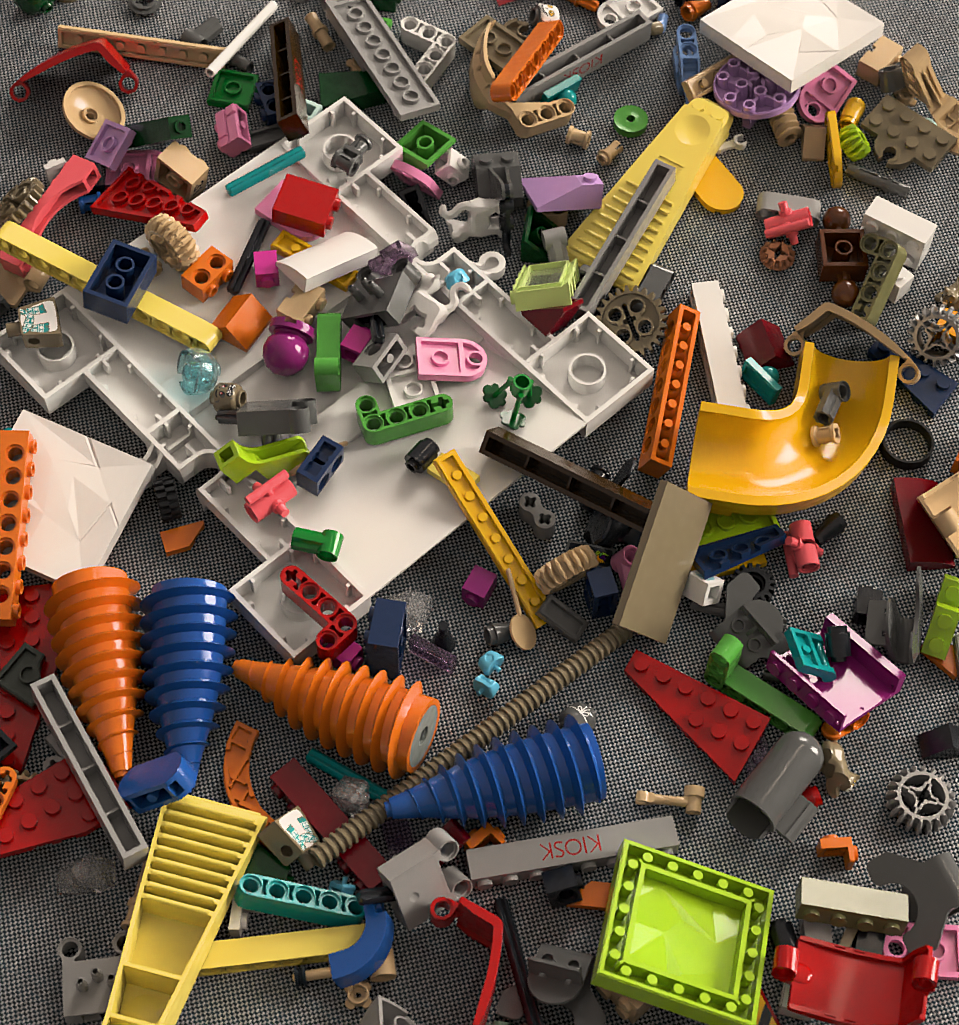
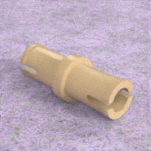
(320, 31)

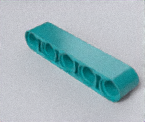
(287, 901)

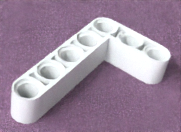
(434, 42)

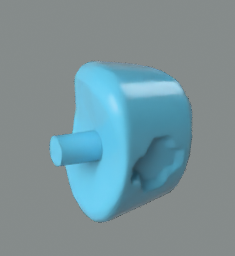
(457, 275)
(490, 661)
(485, 686)
(342, 886)

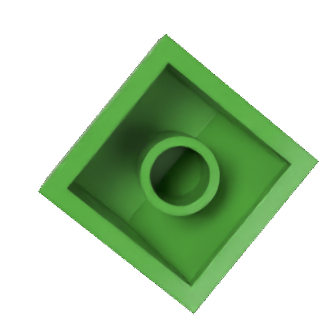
(424, 145)

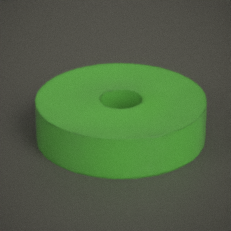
(630, 113)

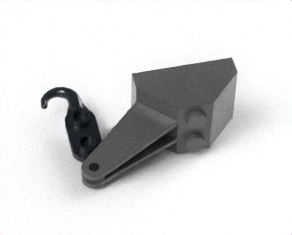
(499, 178)

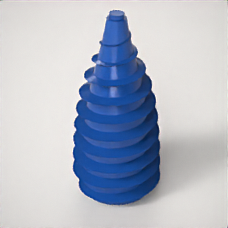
(185, 661)
(512, 779)

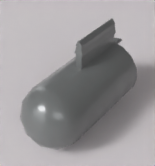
(774, 789)

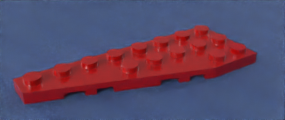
(16, 718)
(46, 811)

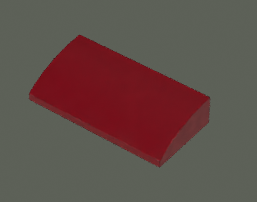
(918, 536)

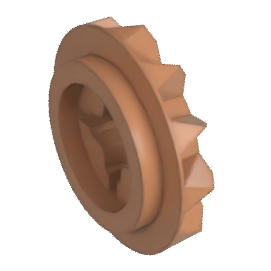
(783, 261)

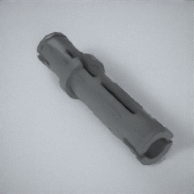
(879, 181)

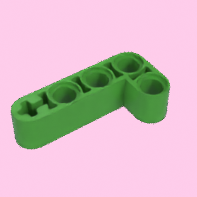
(328, 352)
(434, 412)

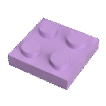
(110, 145)

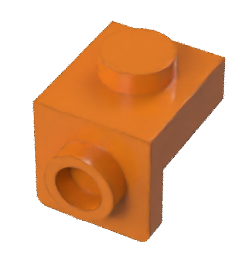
(482, 837)
(838, 846)

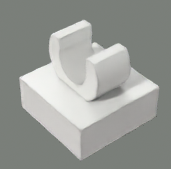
(53, 168)

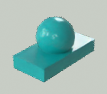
(564, 89)
(762, 380)

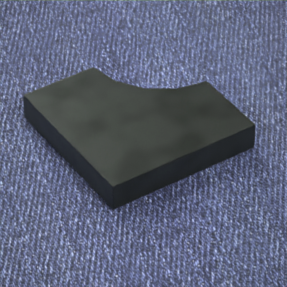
(22, 671)

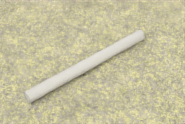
(241, 39)

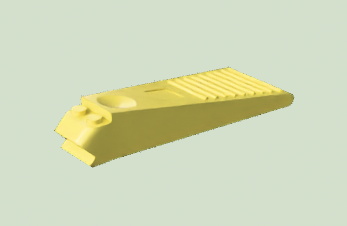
(684, 143)
(180, 905)

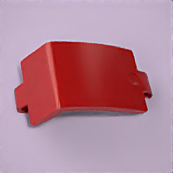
(102, 45)
(481, 927)
(855, 985)

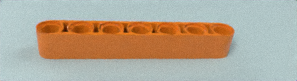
(526, 61)

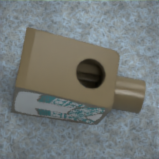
(38, 325)
(291, 838)

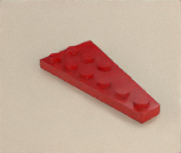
(707, 717)

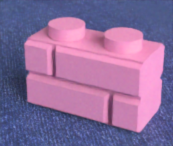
(232, 130)

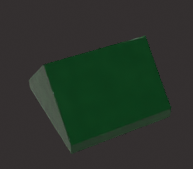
(531, 243)

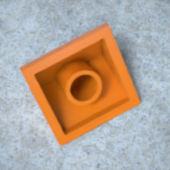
(242, 321)

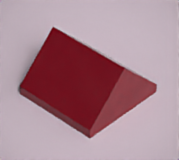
(554, 318)
(764, 344)

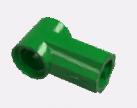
(323, 544)

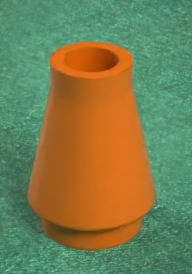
(694, 9)

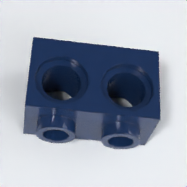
(265, 98)
(320, 465)
(600, 592)

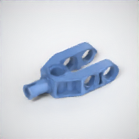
(683, 65)

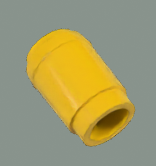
(852, 112)

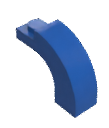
(368, 953)

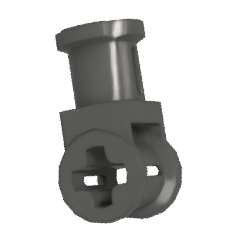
(351, 156)

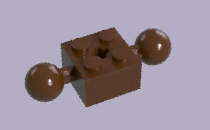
(840, 256)

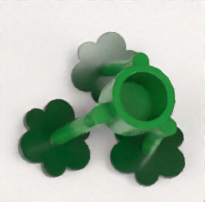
(522, 389)

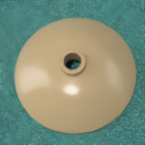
(91, 101)

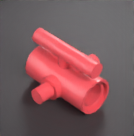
(788, 223)
(270, 497)
(800, 549)

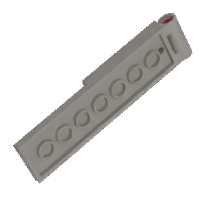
(381, 56)

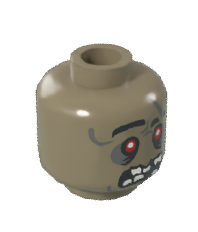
(228, 396)

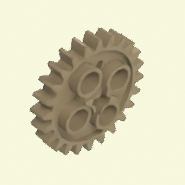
(20, 200)
(649, 314)

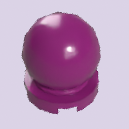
(287, 347)

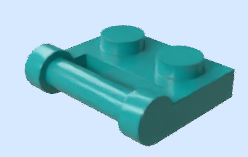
(809, 654)

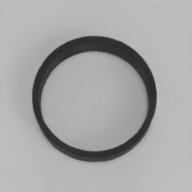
(916, 426)

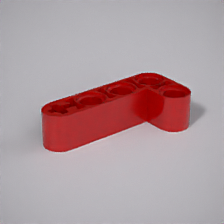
(315, 607)

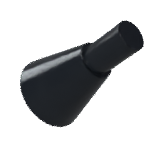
(443, 637)

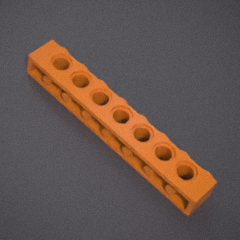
(669, 392)
(12, 444)

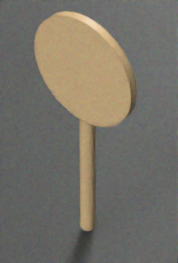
(521, 627)

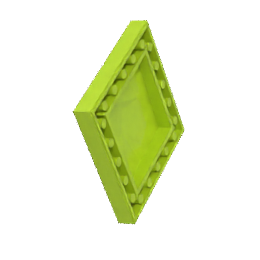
(683, 937)

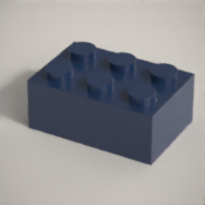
(119, 281)
(386, 637)

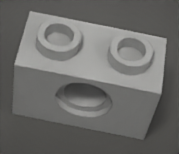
(378, 360)

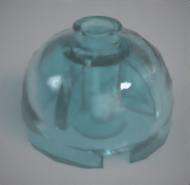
(198, 371)

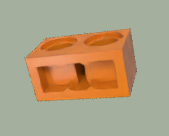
(204, 271)

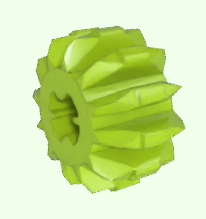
(854, 142)

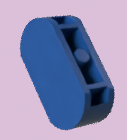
(157, 782)

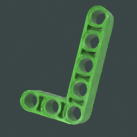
(738, 683)

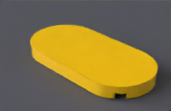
(833, 150)
(719, 189)

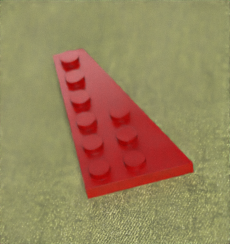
(141, 199)

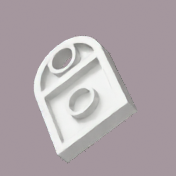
(618, 9)
(405, 386)

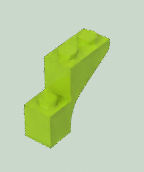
(269, 459)
(943, 619)

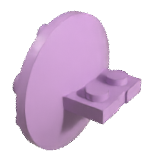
(750, 93)

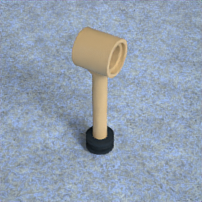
(385, 973)

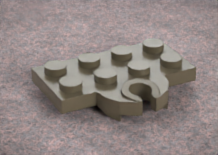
(502, 39)
(906, 136)

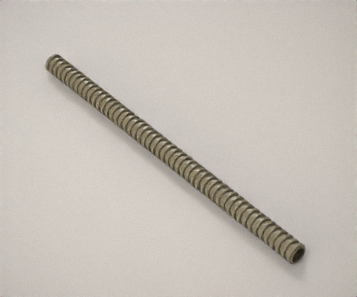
(481, 735)

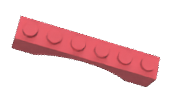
(73, 181)

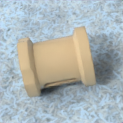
(578, 137)
(825, 434)

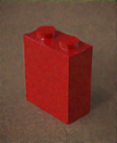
(306, 205)

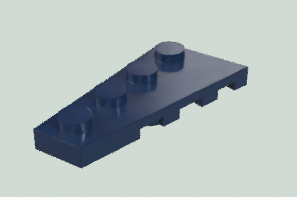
(932, 388)
(732, 551)

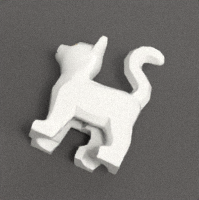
(478, 222)
(429, 309)

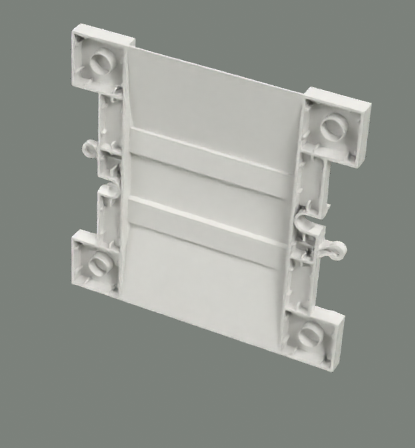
(372, 497)

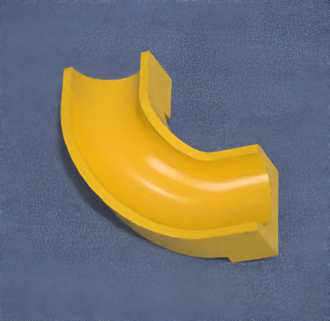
(766, 458)

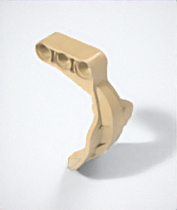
(923, 83)
(518, 113)

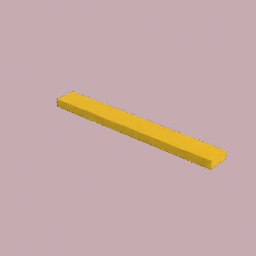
(490, 532)

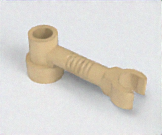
(692, 799)

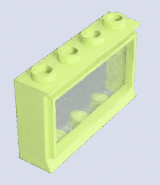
(545, 285)

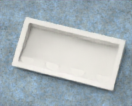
(328, 260)

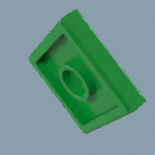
(233, 88)

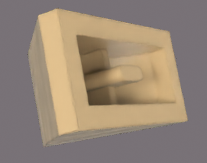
(813, 142)

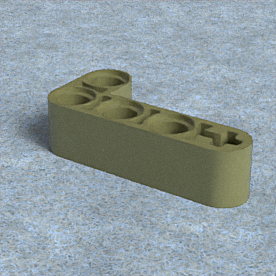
(873, 280)

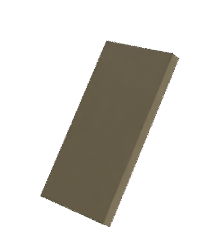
(662, 562)

